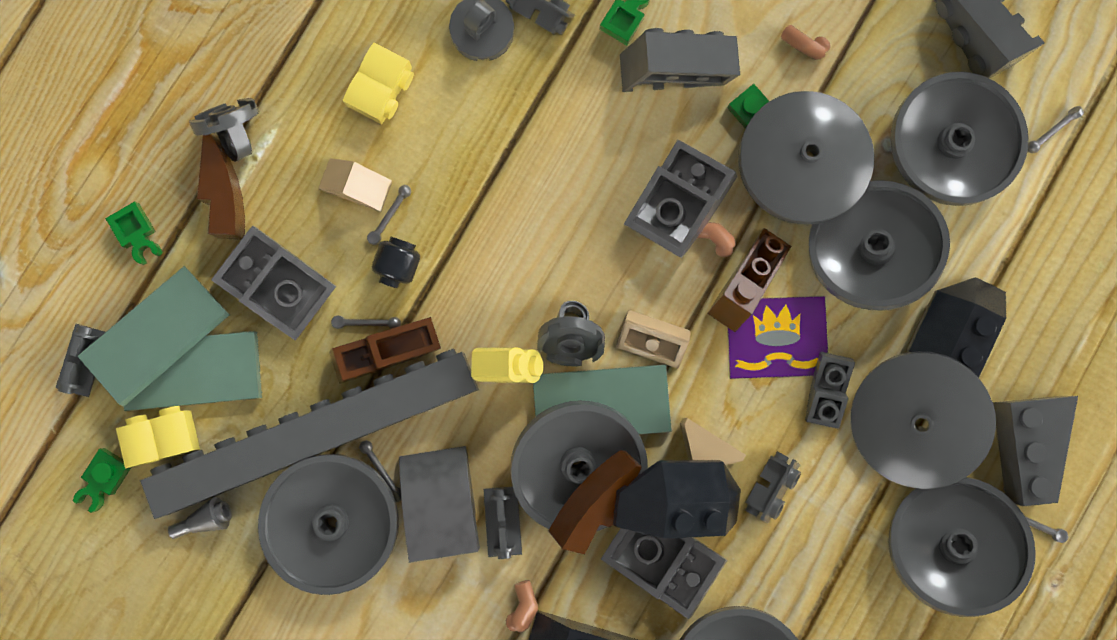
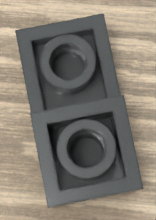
(828, 390)

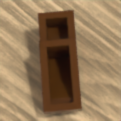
(220, 190)
(384, 350)
(593, 503)

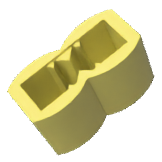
(378, 84)
(506, 365)
(158, 438)

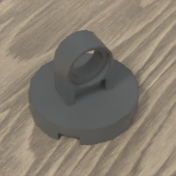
(481, 28)
(228, 125)
(571, 339)

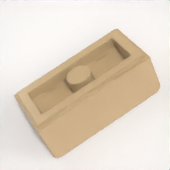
(653, 339)

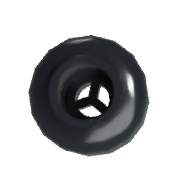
(395, 262)

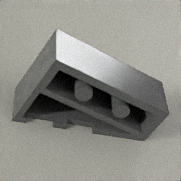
(679, 58)
(1034, 446)

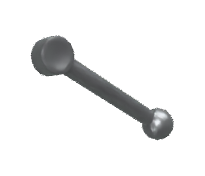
(1074, 113)
(375, 236)
(339, 322)
(366, 447)
(1057, 534)

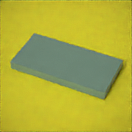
(153, 336)
(210, 372)
(633, 391)

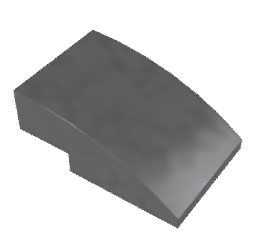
(680, 198)
(273, 282)
(438, 504)
(667, 568)

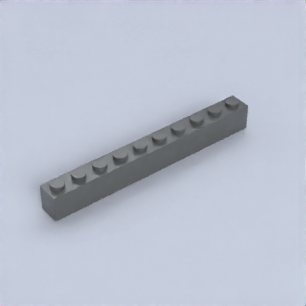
(308, 435)

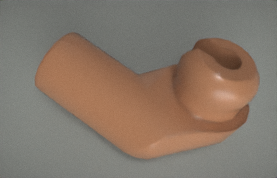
(812, 48)
(720, 237)
(526, 610)

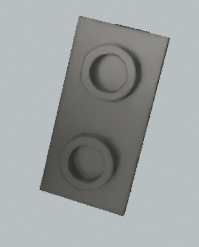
(551, 13)
(74, 374)
(770, 499)
(502, 522)

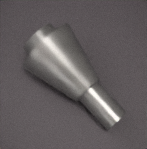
(209, 517)

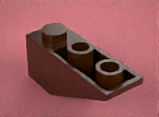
(749, 281)

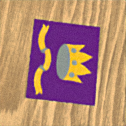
(780, 338)

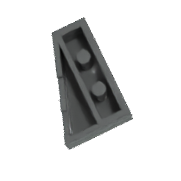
(987, 34)

